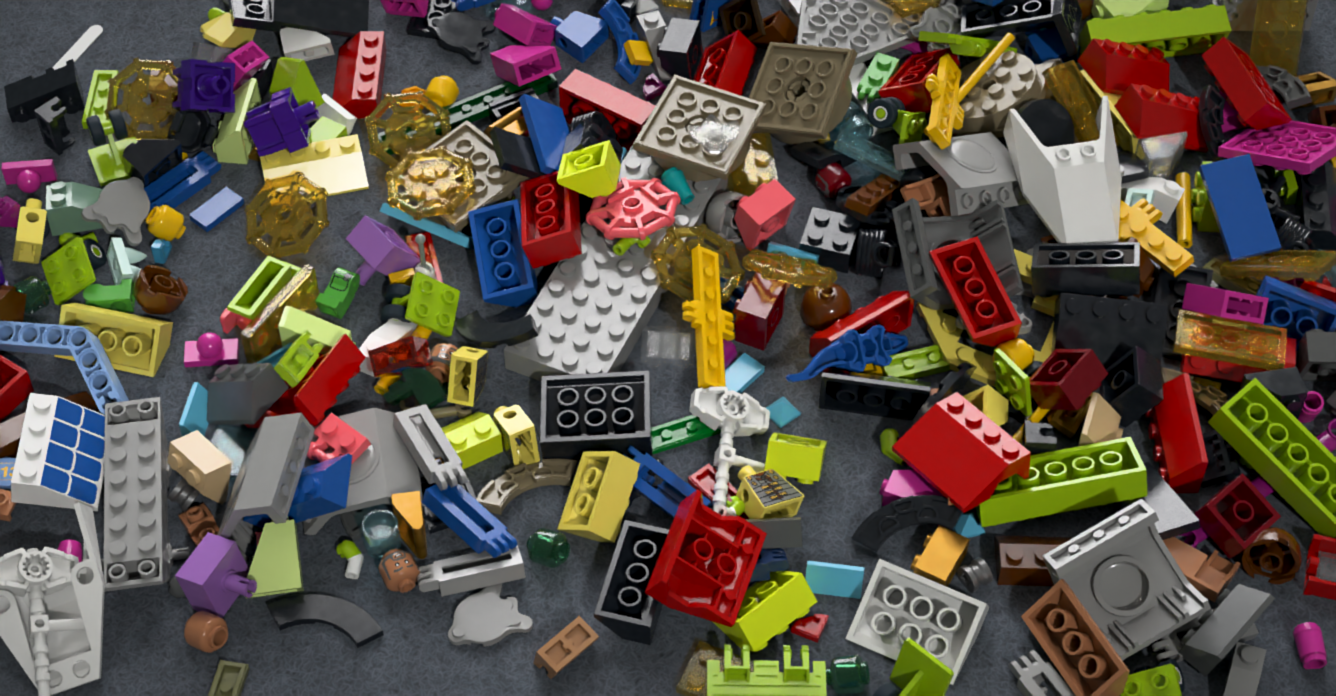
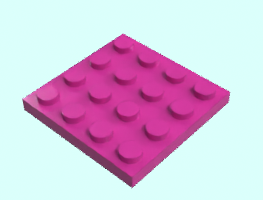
(1285, 146)

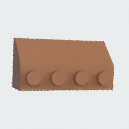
(1076, 644)

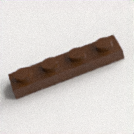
(873, 195)

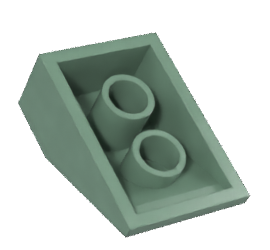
(66, 204)

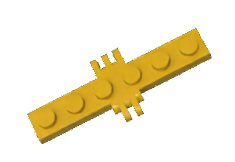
(945, 109)
(1138, 223)
(708, 318)

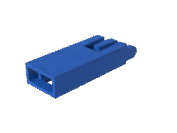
(166, 188)
(669, 492)
(469, 520)

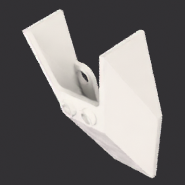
(1070, 185)
(72, 654)

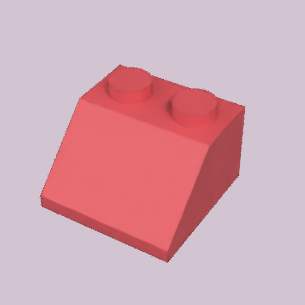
(763, 213)

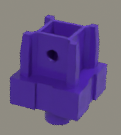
(205, 86)
(281, 123)

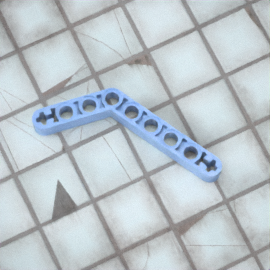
(68, 346)

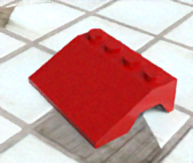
(320, 385)
(962, 452)
(706, 562)

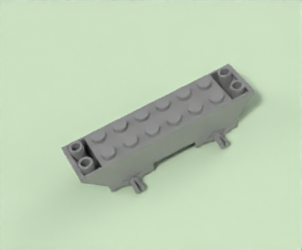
(136, 497)

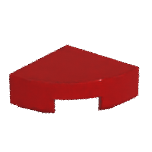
(810, 627)

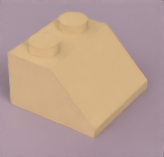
(1100, 423)
(201, 465)

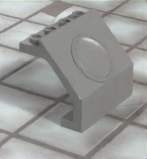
(973, 166)
(379, 471)
(267, 476)
(1127, 579)

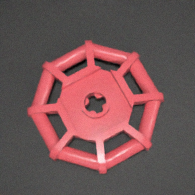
(634, 209)

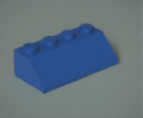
(501, 261)
(319, 491)

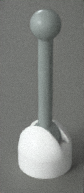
(423, 267)

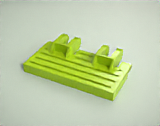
(962, 44)
(766, 678)

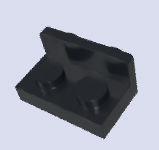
(1220, 462)

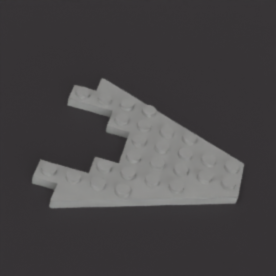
(856, 25)

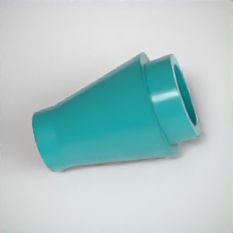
(676, 182)

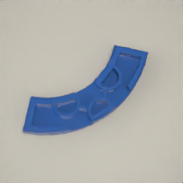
(618, 23)

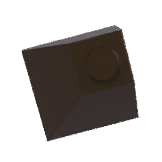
(742, 16)

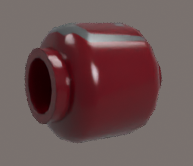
(832, 179)

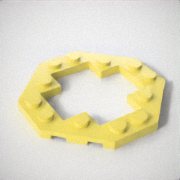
(947, 334)

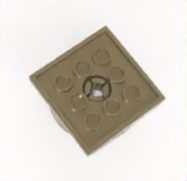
(1005, 86)
(803, 90)
(689, 104)
(491, 182)

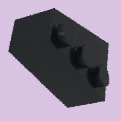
(32, 92)

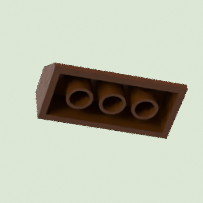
(1021, 559)

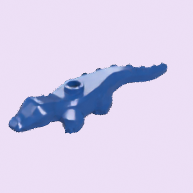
(854, 351)

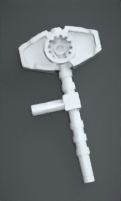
(735, 416)
(39, 575)

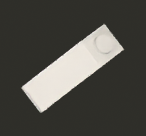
(1166, 194)
(386, 334)

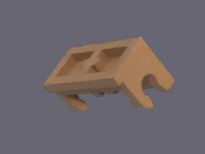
(565, 647)

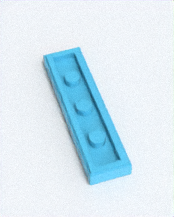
(430, 226)

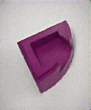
(652, 87)

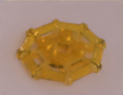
(135, 92)
(398, 123)
(433, 199)
(295, 224)
(682, 260)
(789, 269)

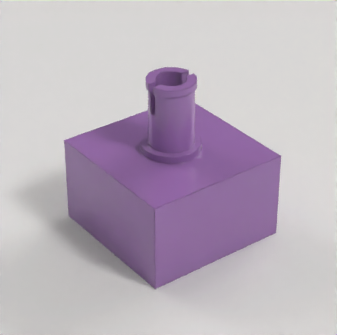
(381, 249)
(215, 575)

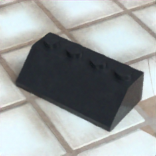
(1006, 17)
(1318, 204)
(1086, 269)
(872, 394)
(623, 599)

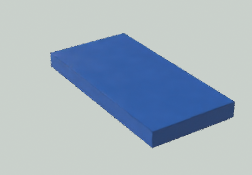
(547, 131)
(1239, 208)

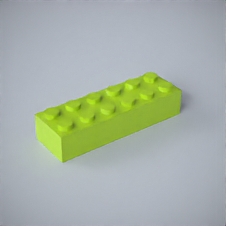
(1172, 32)
(1282, 453)
(1068, 482)

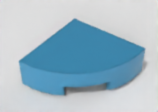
(161, 250)

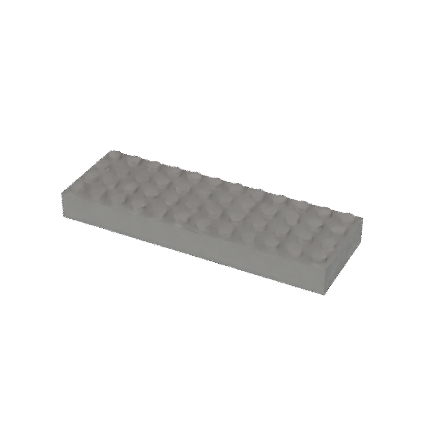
(600, 300)

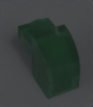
(421, 383)

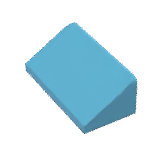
(195, 411)
(835, 579)

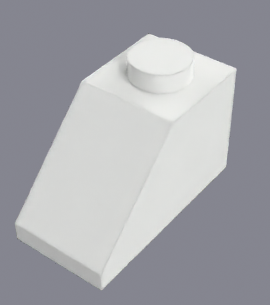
(305, 44)

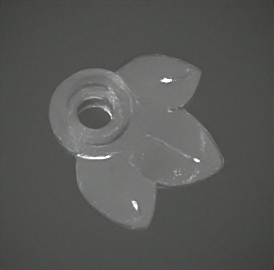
(714, 134)

